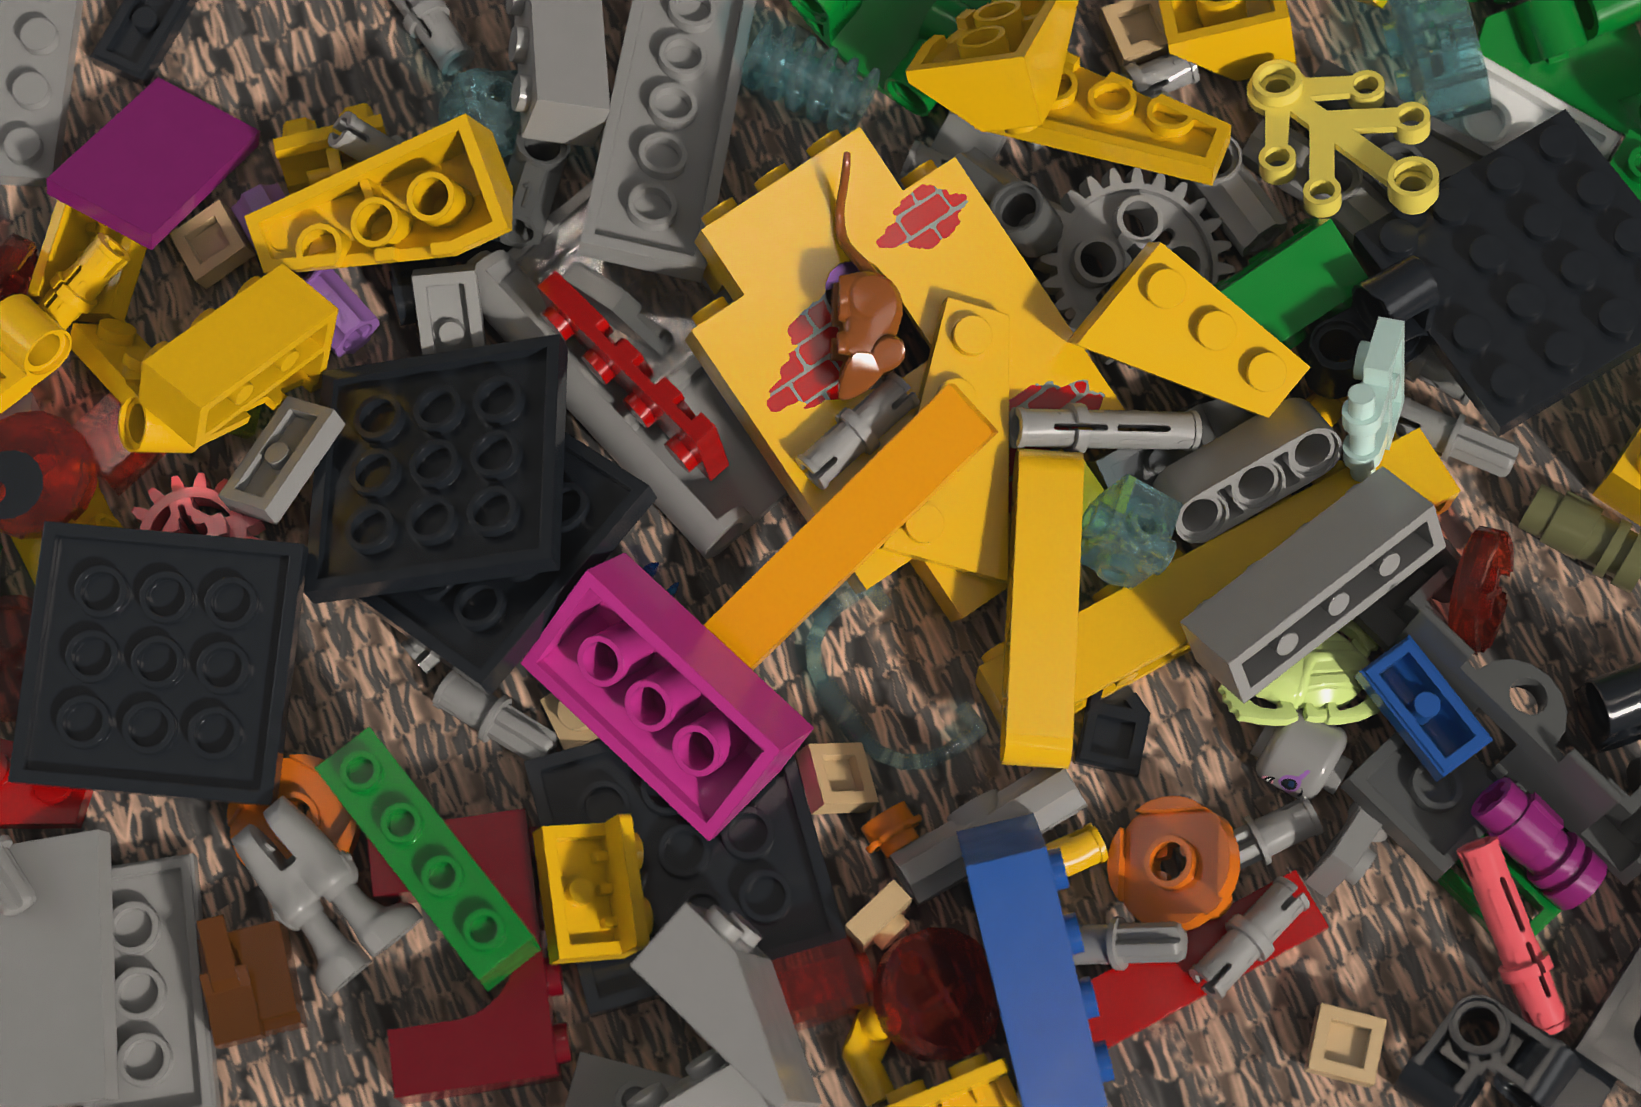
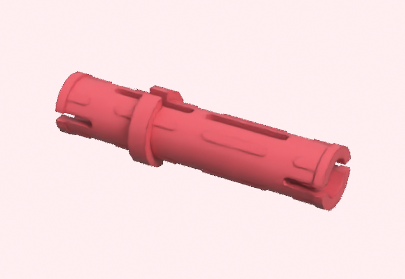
(1521, 957)

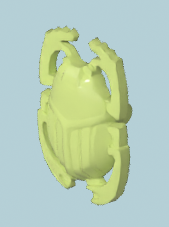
(1316, 685)

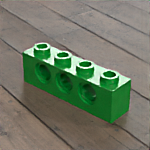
(428, 859)

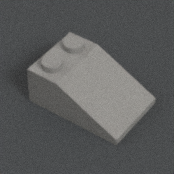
(732, 997)

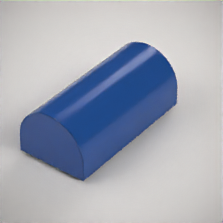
(1423, 708)

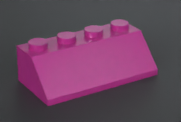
(665, 694)

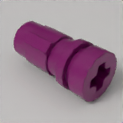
(1534, 837)

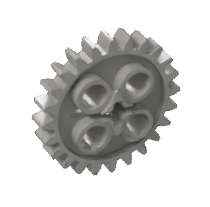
(1096, 228)

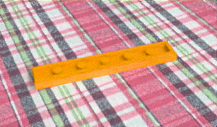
(852, 526)

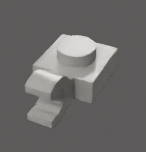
(1347, 853)

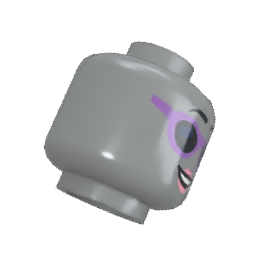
(1302, 757)

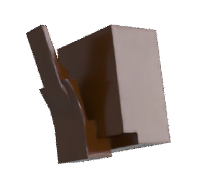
(249, 981)

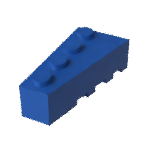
(1033, 964)

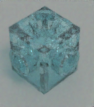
(487, 99)
(1129, 532)

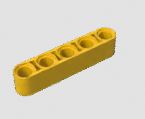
(1042, 609)

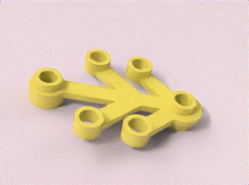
(1283, 92)

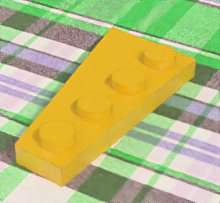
(1122, 126)
(969, 516)

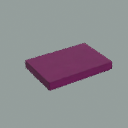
(153, 163)

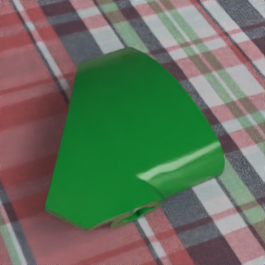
(885, 37)
(1575, 52)

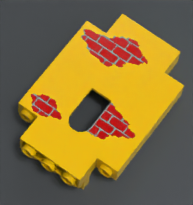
(775, 338)

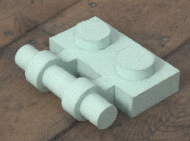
(1376, 402)

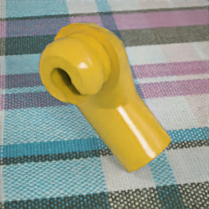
(864, 1054)

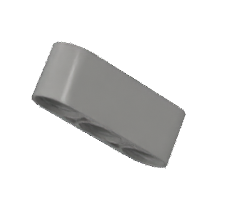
(1249, 469)

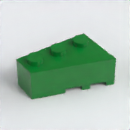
(1297, 281)

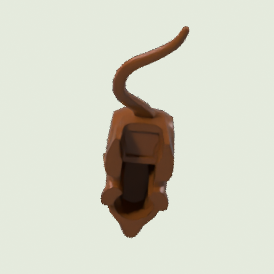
(865, 311)

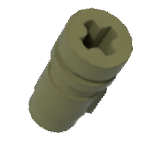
(1581, 532)

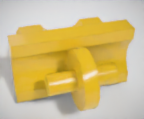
(306, 153)

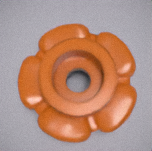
(891, 829)

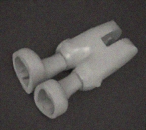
(316, 872)

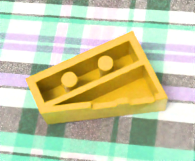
(1189, 333)
(239, 357)

